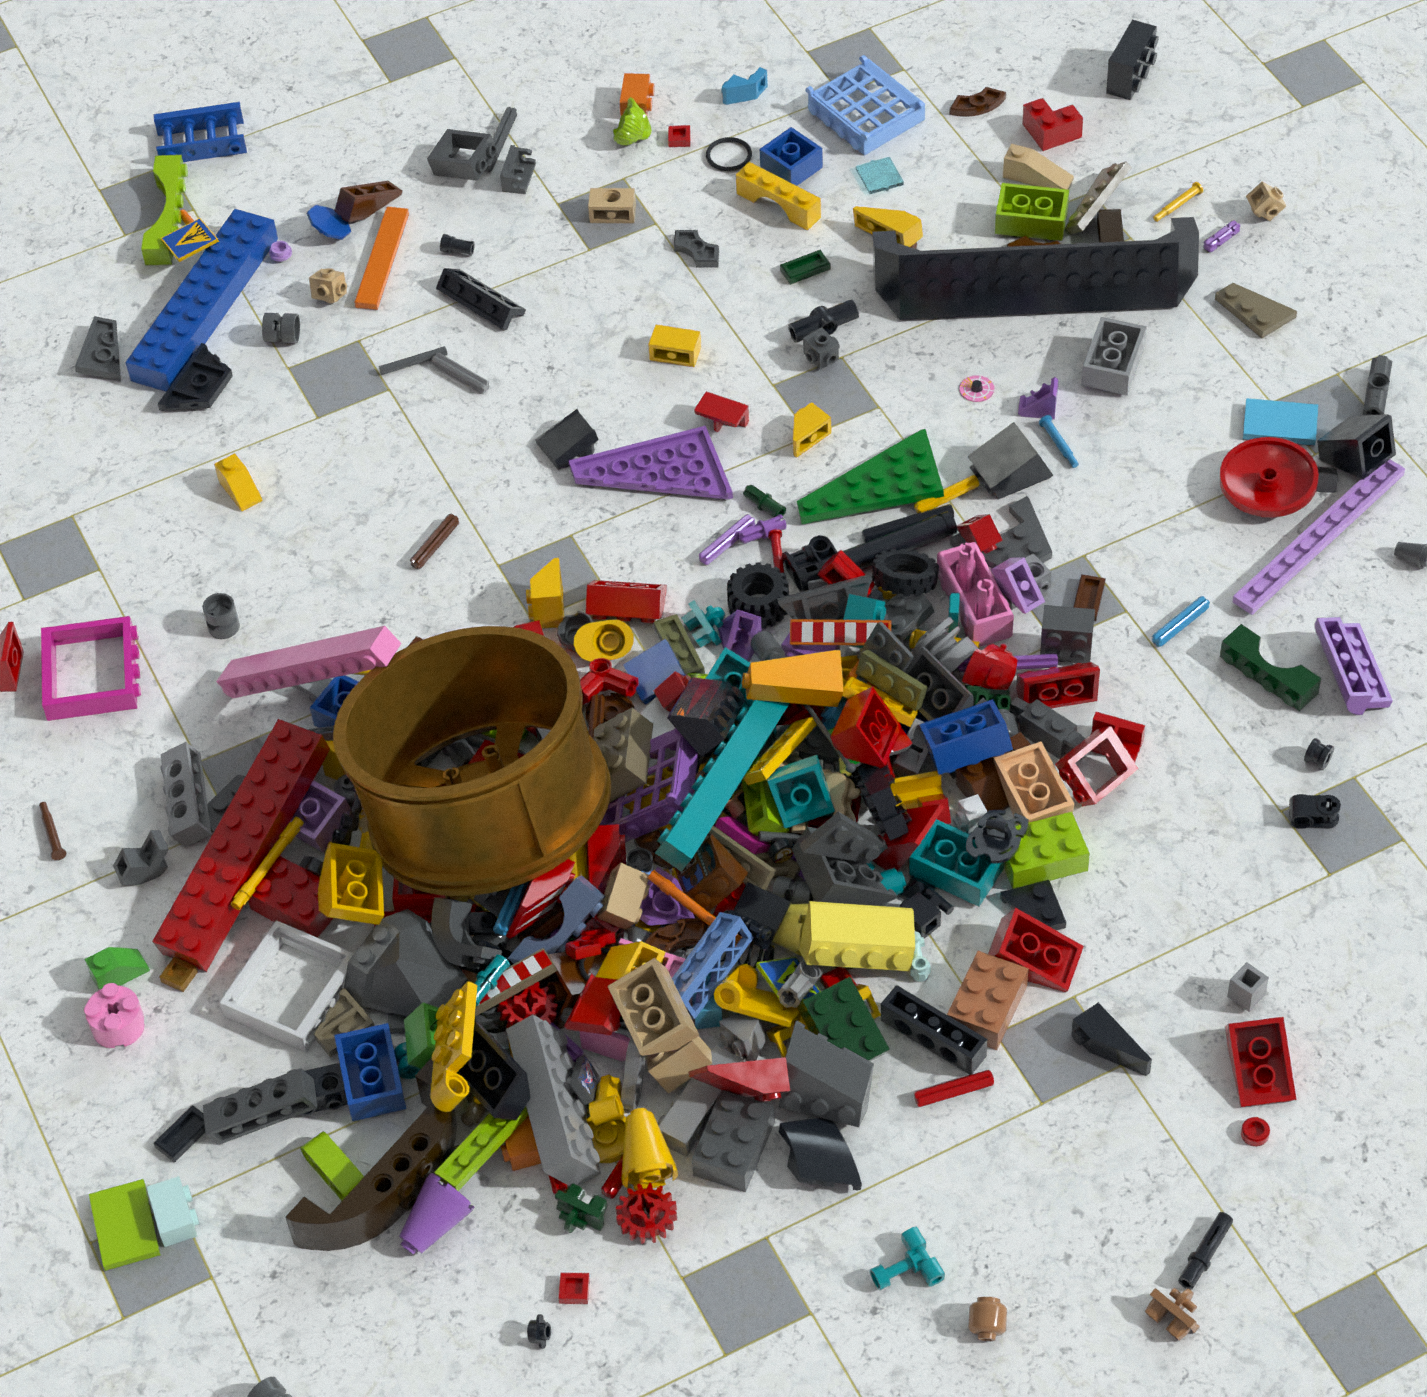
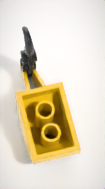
(351, 875)

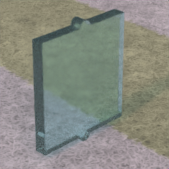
(879, 175)

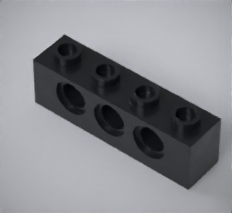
(933, 1030)

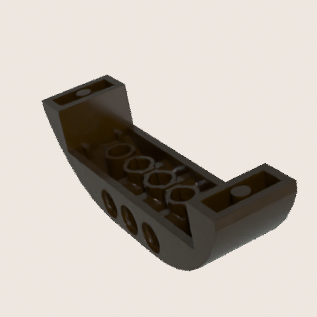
(386, 1189)

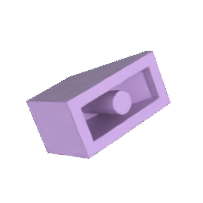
(1018, 584)

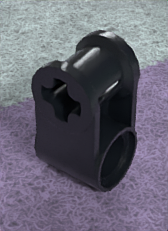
(1311, 811)

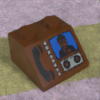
(711, 874)

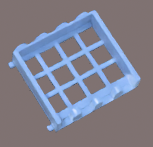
(821, 103)

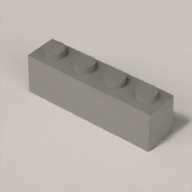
(692, 1108)

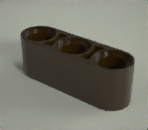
(1110, 225)

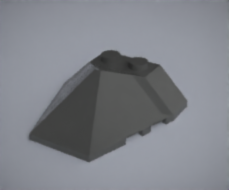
(401, 968)

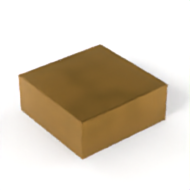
(178, 974)

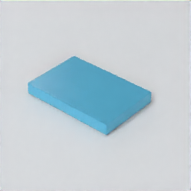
(1281, 420)

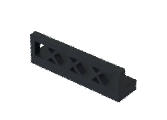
(478, 297)

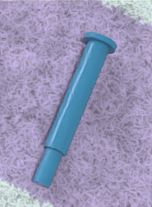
(1046, 422)

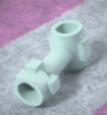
(920, 966)

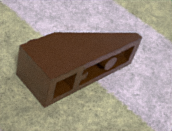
(363, 200)

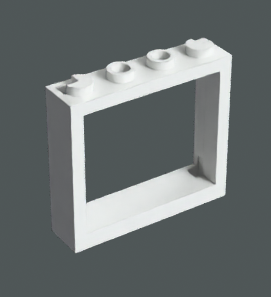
(256, 965)

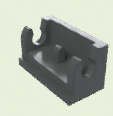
(517, 170)

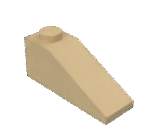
(1032, 168)

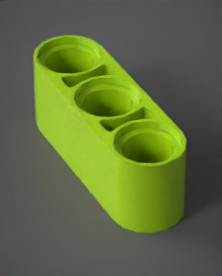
(331, 1164)

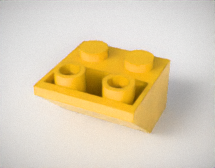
(627, 958)

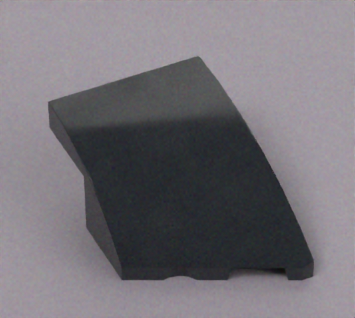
(819, 1153)

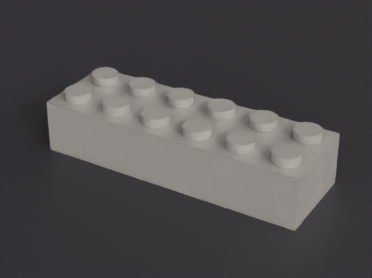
(554, 1107)

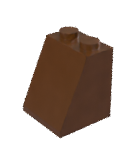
(567, 980)

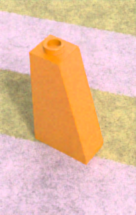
(797, 679)

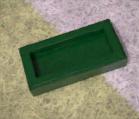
(805, 267)

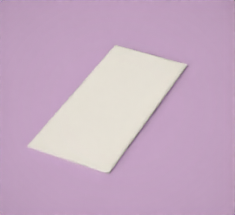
(381, 1143)

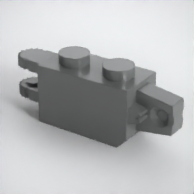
(1047, 726)

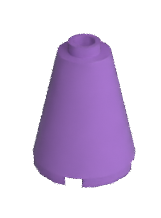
(433, 1215)

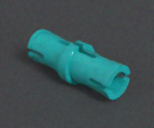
(497, 967)

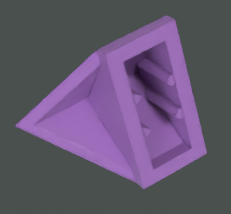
(738, 631)

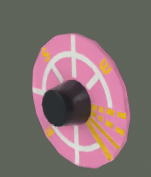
(976, 388)

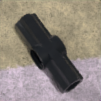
(824, 318)

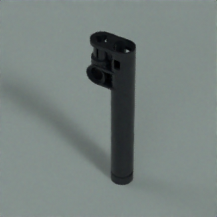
(808, 561)

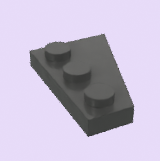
(100, 350)

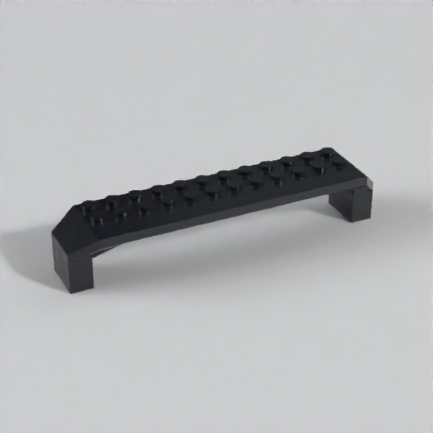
(1036, 276)

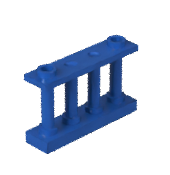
(200, 119)

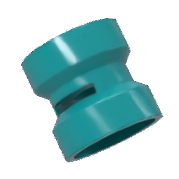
(405, 1070)

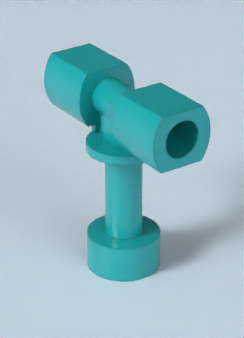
(916, 1260)

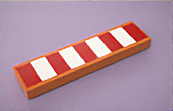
(832, 631)

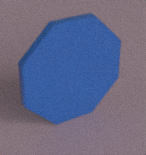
(328, 222)

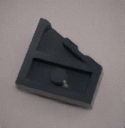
(1038, 902)

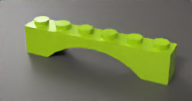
(169, 178)

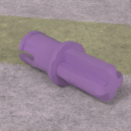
(761, 529)

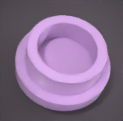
(280, 251)

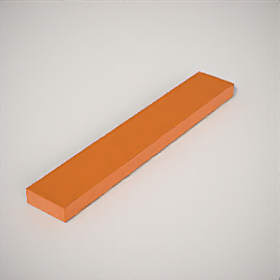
(381, 258)

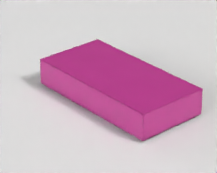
(742, 835)

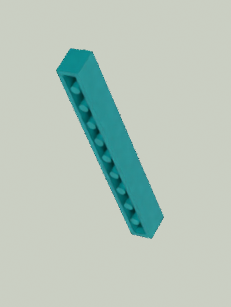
(719, 782)

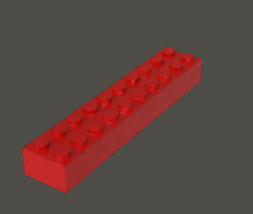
(240, 843)

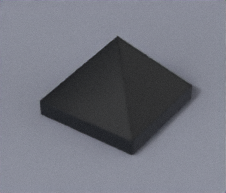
(915, 885)

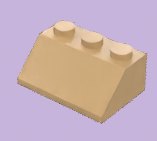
(653, 1009)

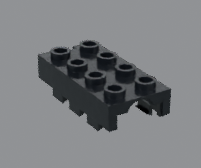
(881, 801)

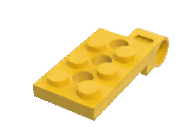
(453, 1048)

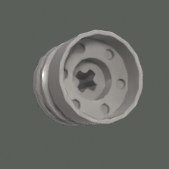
(944, 646)

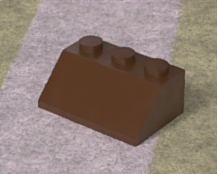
(984, 779)

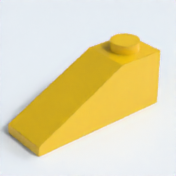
(907, 226)

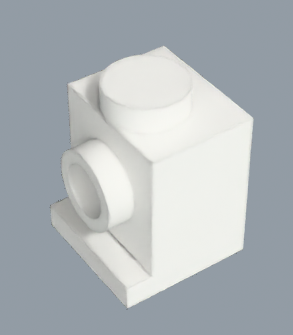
(969, 813)

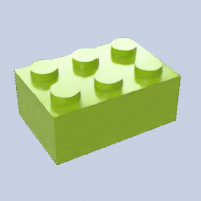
(1031, 211)
(1048, 851)

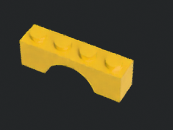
(800, 205)

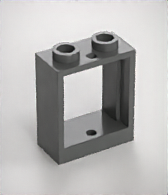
(442, 156)

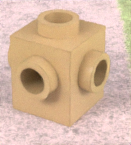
(1266, 201)
(328, 285)

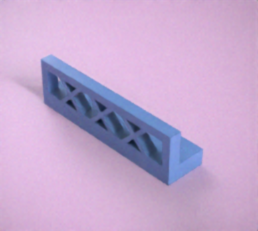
(706, 958)

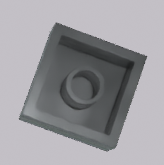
(1067, 633)

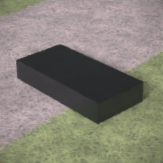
(181, 1134)

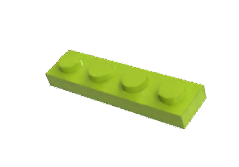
(477, 1149)

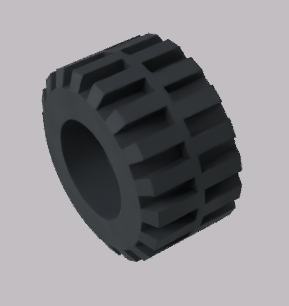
(758, 580)

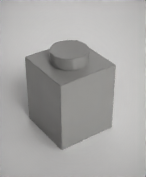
(1247, 986)

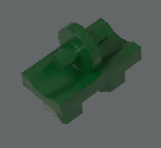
(1000, 697)
(578, 1213)

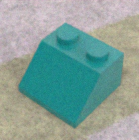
(801, 791)

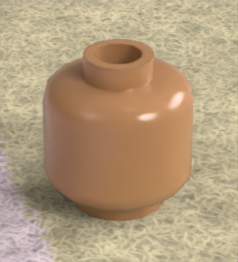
(987, 1318)

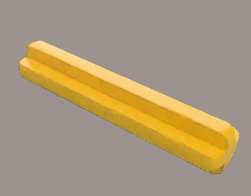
(949, 494)

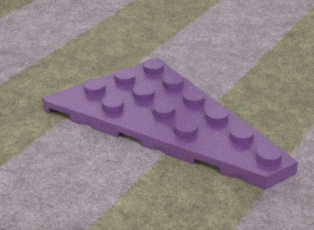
(668, 464)

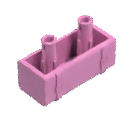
(982, 605)

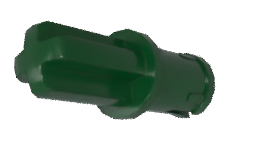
(764, 501)

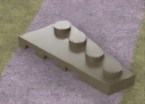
(1097, 195)

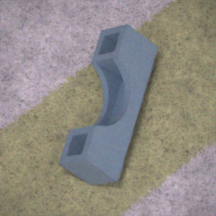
(579, 902)

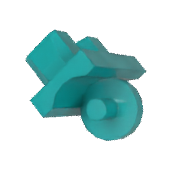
(696, 617)

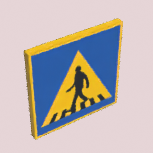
(189, 239)

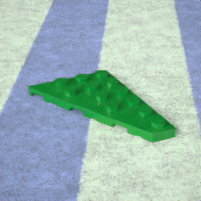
(890, 479)

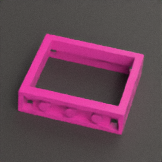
(90, 703)

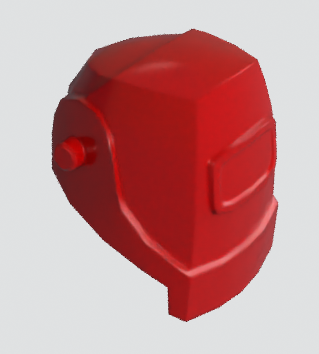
(991, 668)

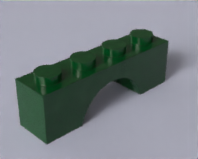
(1292, 685)

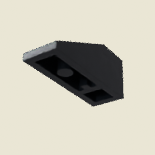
(1108, 1040)

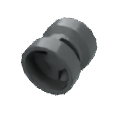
(640, 859)

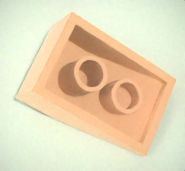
(1032, 783)

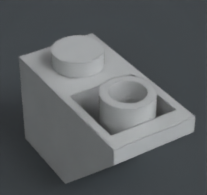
(743, 1035)

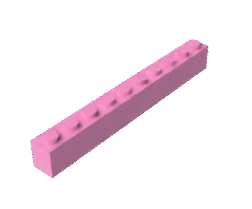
(309, 662)

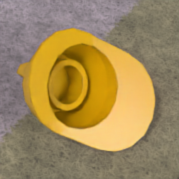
(603, 640)

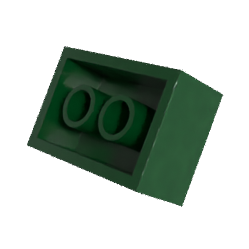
(844, 1020)

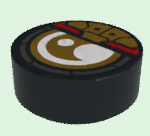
(781, 851)

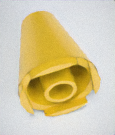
(645, 1152)

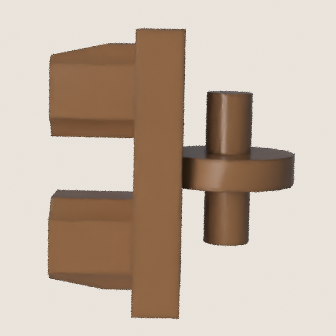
(1182, 1322)

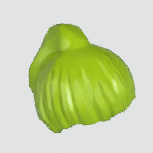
(632, 125)

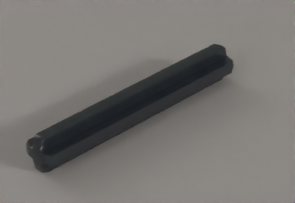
(885, 528)

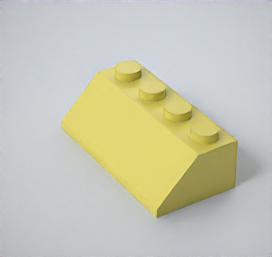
(858, 936)

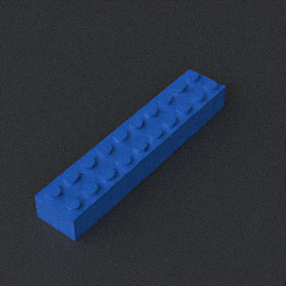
(202, 299)

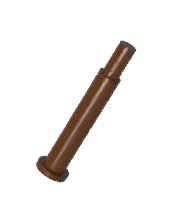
(57, 851)

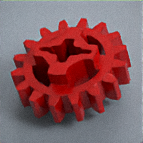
(527, 1003)
(634, 1219)

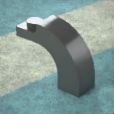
(452, 934)

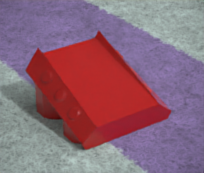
(595, 1009)

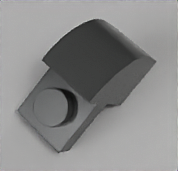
(142, 864)

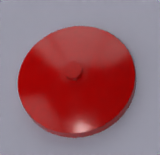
(1268, 477)

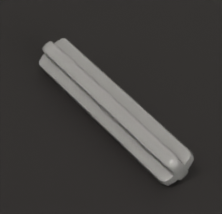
(460, 372)

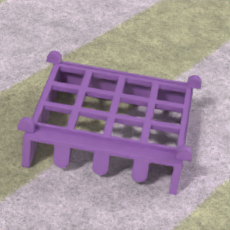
(660, 812)

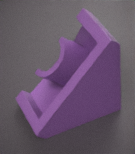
(1040, 402)
(660, 908)

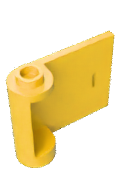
(740, 994)

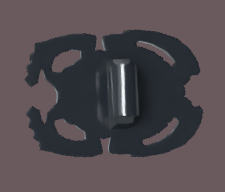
(997, 836)

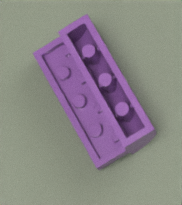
(1352, 665)

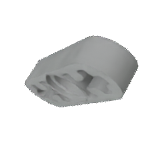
(632, 1077)

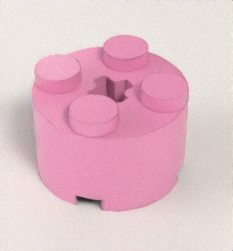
(114, 1016)

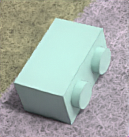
(171, 1210)

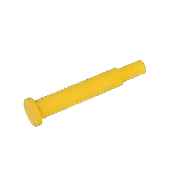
(1176, 203)

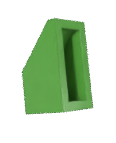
(116, 966)

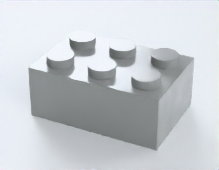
(1113, 356)

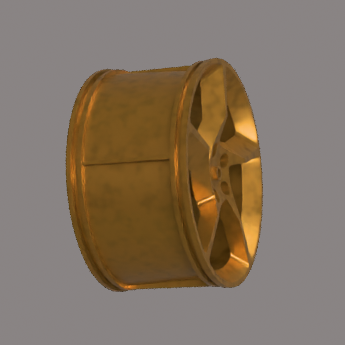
(487, 819)

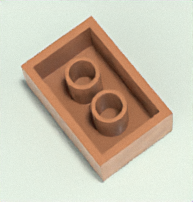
(989, 996)

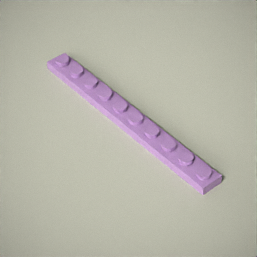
(1317, 537)

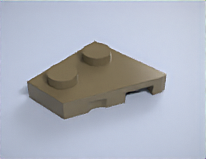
(342, 1018)

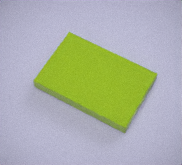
(124, 1224)

